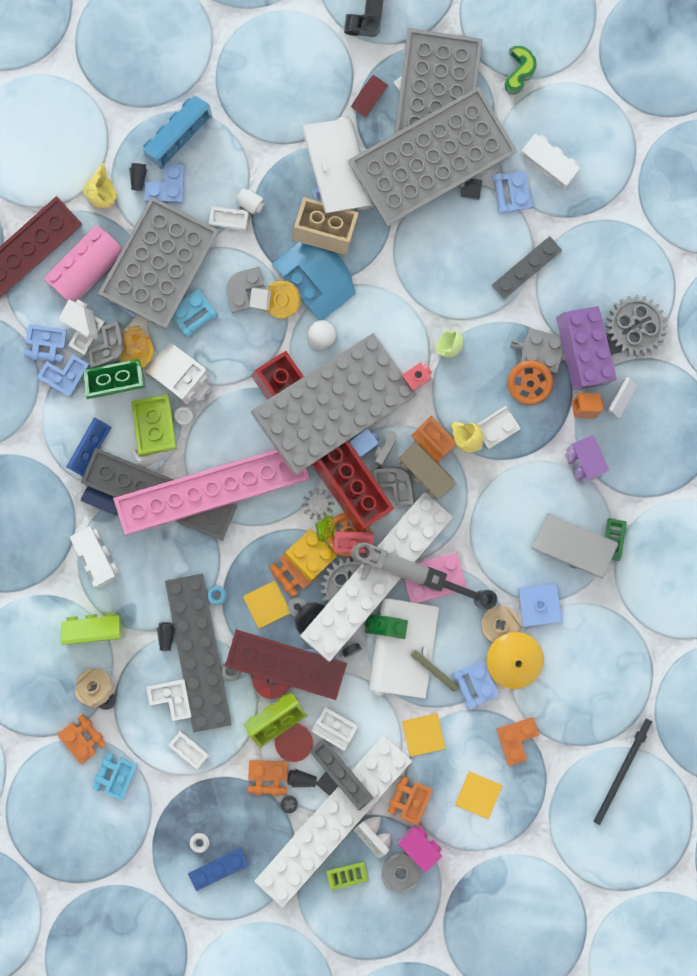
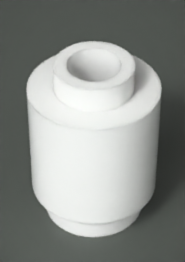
(250, 201)

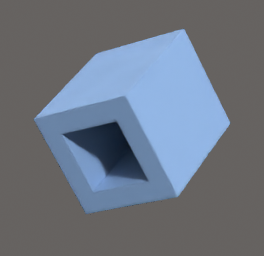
(365, 442)

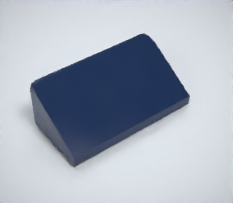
(99, 500)

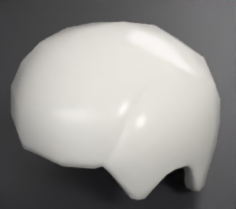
(321, 335)

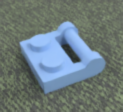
(518, 191)
(481, 681)

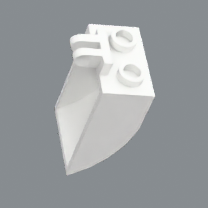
(180, 374)

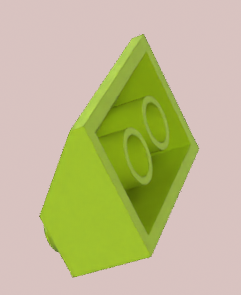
(91, 629)
(275, 719)

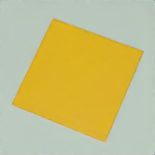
(266, 604)
(423, 734)
(478, 795)

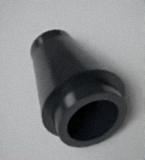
(137, 176)
(165, 635)
(299, 778)

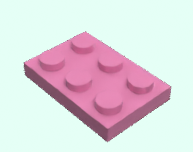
(448, 564)

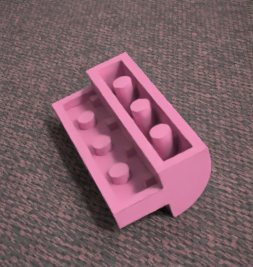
(84, 264)

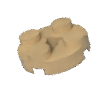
(502, 613)
(101, 694)

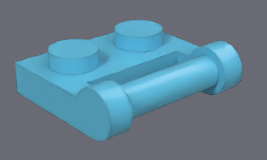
(189, 308)

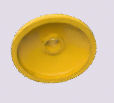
(508, 650)

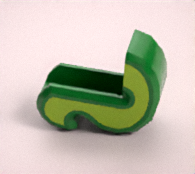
(514, 82)

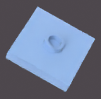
(540, 605)

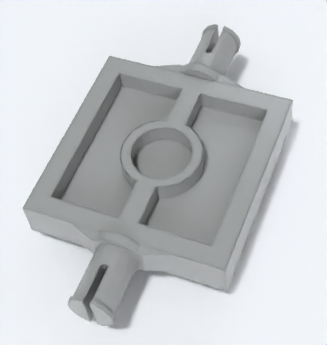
(541, 347)

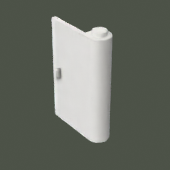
(329, 149)
(392, 665)

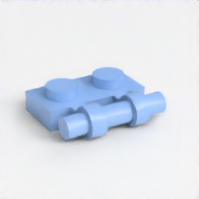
(45, 337)

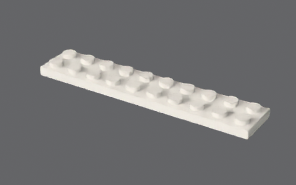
(360, 597)
(330, 824)

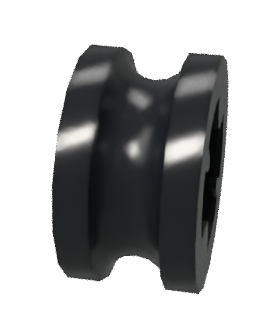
(288, 798)

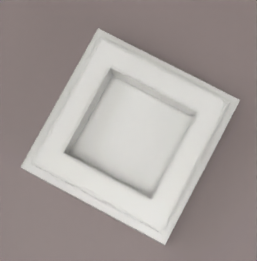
(260, 298)

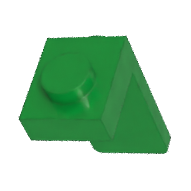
(386, 626)

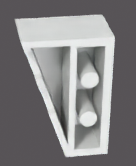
(95, 557)

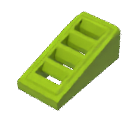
(338, 870)

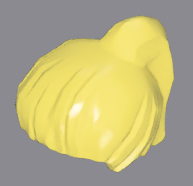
(100, 189)
(468, 436)

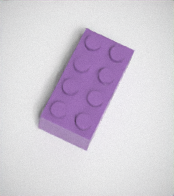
(586, 348)

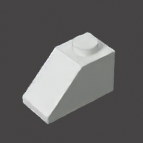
(80, 318)

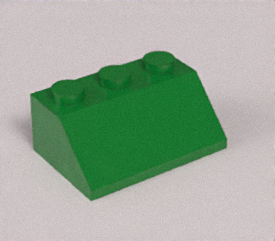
(114, 379)

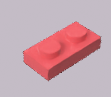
(346, 540)

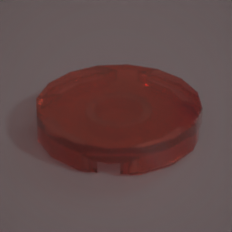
(294, 743)

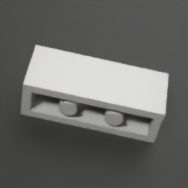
(550, 161)

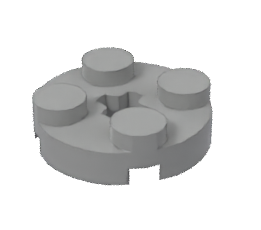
(399, 884)

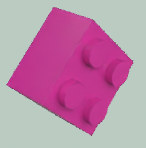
(420, 848)

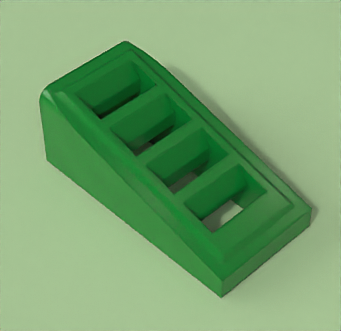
(616, 523)

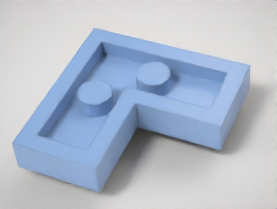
(171, 189)
(66, 379)

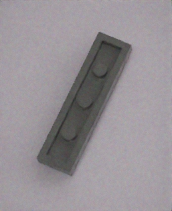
(526, 267)
(341, 774)

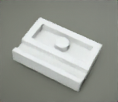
(498, 427)
(334, 728)

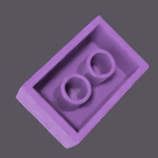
(586, 460)

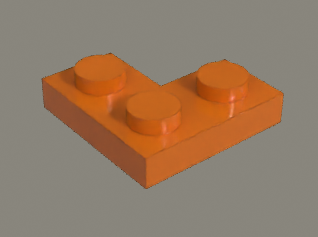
(513, 735)

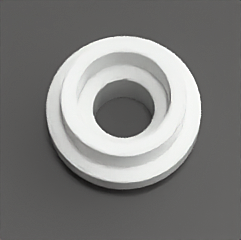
(199, 849)

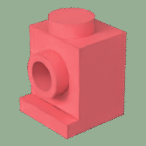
(414, 382)

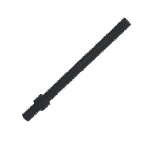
(640, 737)

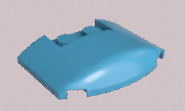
(318, 276)

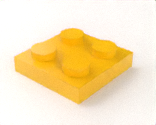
(310, 555)

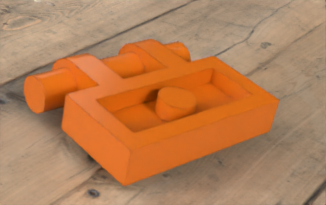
(298, 577)
(77, 743)
(267, 771)
(415, 804)

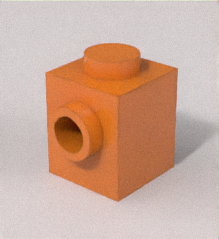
(587, 405)

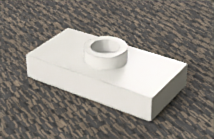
(228, 218)
(188, 750)

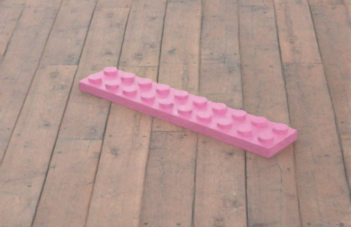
(205, 491)

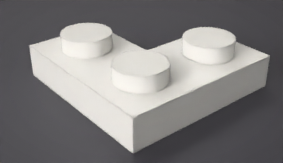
(175, 694)

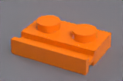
(434, 439)

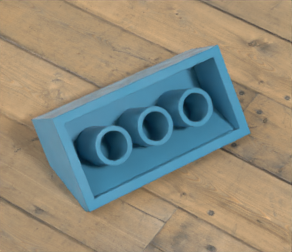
(177, 131)

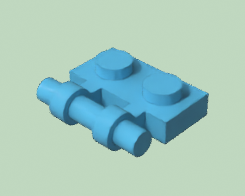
(120, 779)

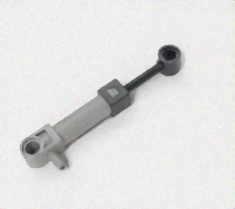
(424, 576)

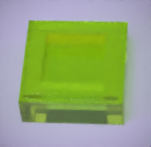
(325, 528)

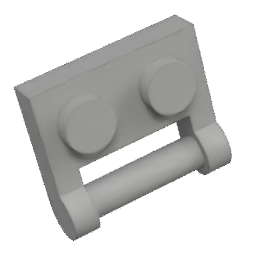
(382, 453)

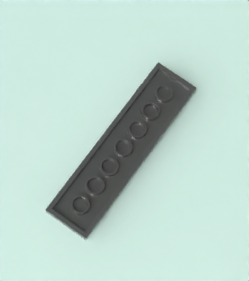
(121, 477)
(198, 652)

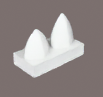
(367, 832)

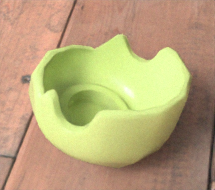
(450, 344)

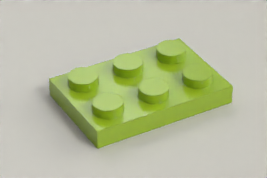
(154, 425)

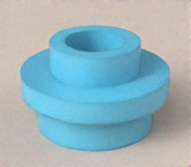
(212, 591)

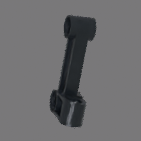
(357, 24)

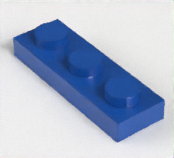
(92, 439)
(218, 869)

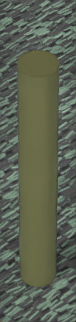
(434, 670)

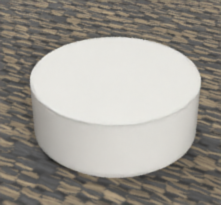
(183, 416)

